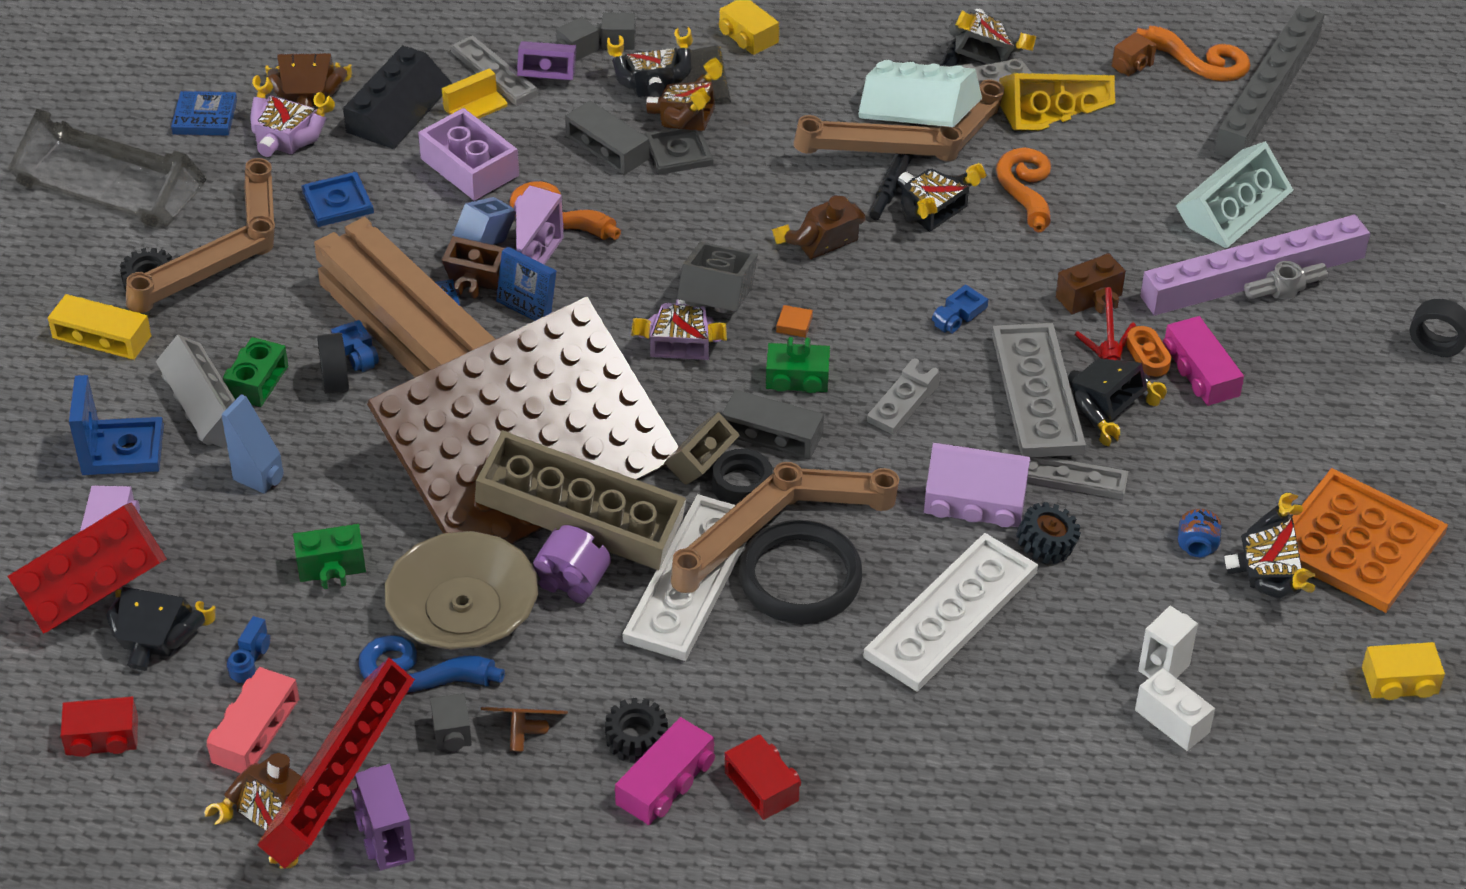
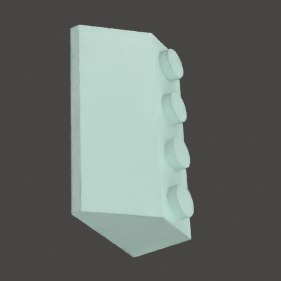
(919, 93)
(1236, 195)

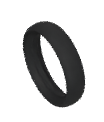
(795, 612)

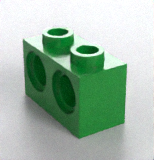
(256, 370)

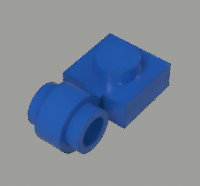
(962, 303)
(358, 345)
(251, 644)

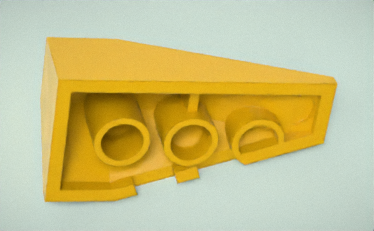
(1041, 99)

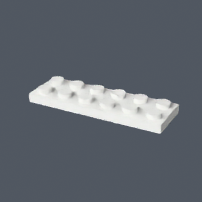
(950, 611)
(670, 619)

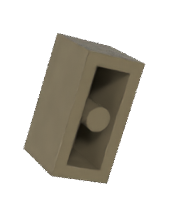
(702, 448)

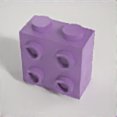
(382, 817)

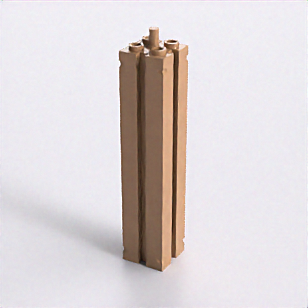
(395, 299)

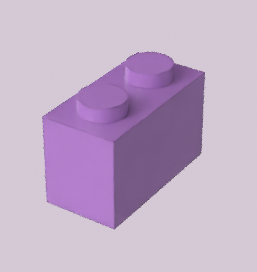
(546, 60)

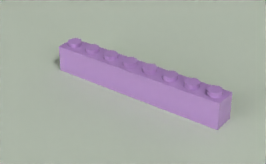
(1232, 268)

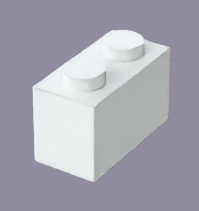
(1168, 643)
(1174, 709)

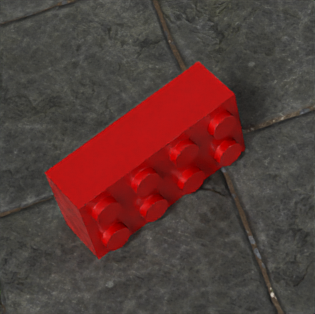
(87, 567)

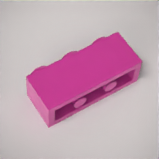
(1203, 361)
(665, 771)

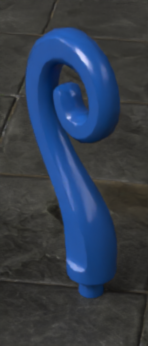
(462, 668)

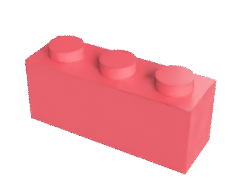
(252, 720)

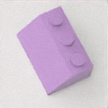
(976, 485)

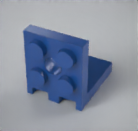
(101, 441)

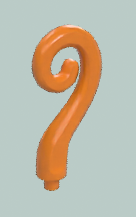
(1214, 69)
(1037, 208)
(587, 220)

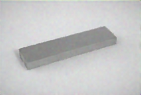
(479, 58)
(1076, 476)

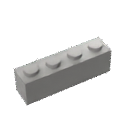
(197, 388)

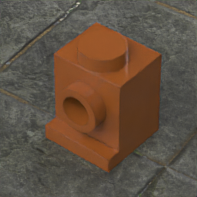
(1133, 54)

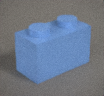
(485, 221)

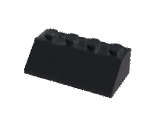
(395, 98)

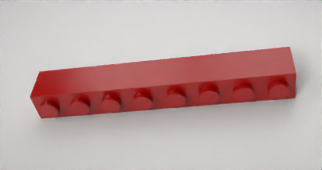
(335, 764)

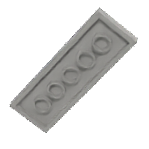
(1038, 390)

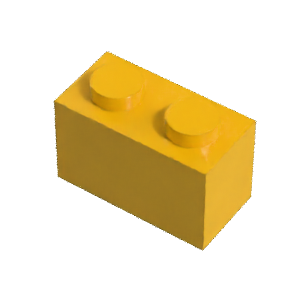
(749, 26)
(1403, 670)

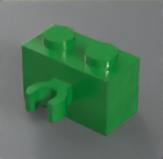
(797, 366)
(329, 554)

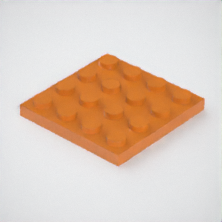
(1363, 539)

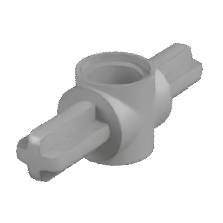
(1285, 280)

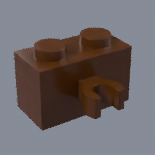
(472, 265)
(1085, 284)

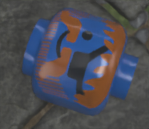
(1199, 532)

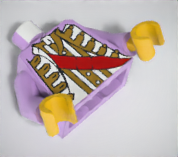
(284, 123)
(680, 331)

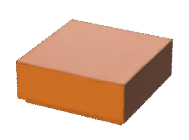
(794, 321)

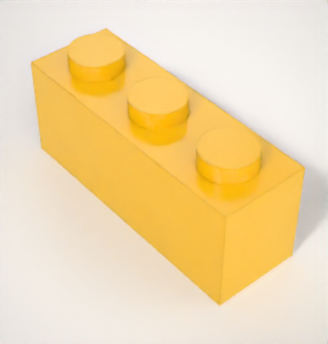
(99, 326)

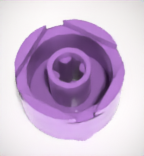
(571, 563)

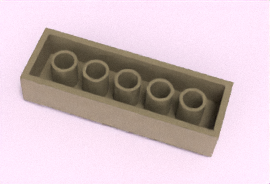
(565, 490)

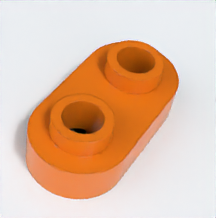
(1152, 354)

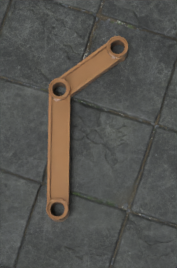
(941, 142)
(254, 238)
(780, 489)

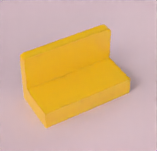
(475, 94)

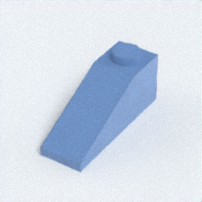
(250, 448)

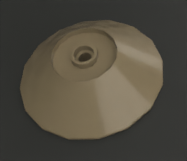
(458, 569)

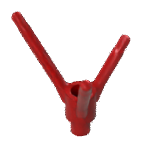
(1108, 349)

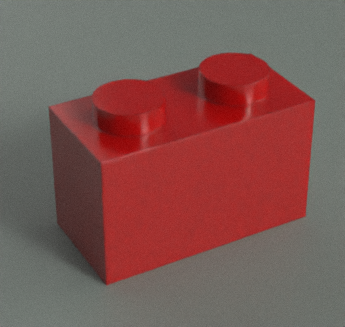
(99, 726)
(762, 776)

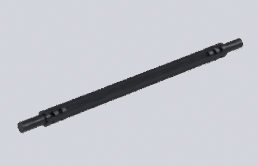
(901, 161)

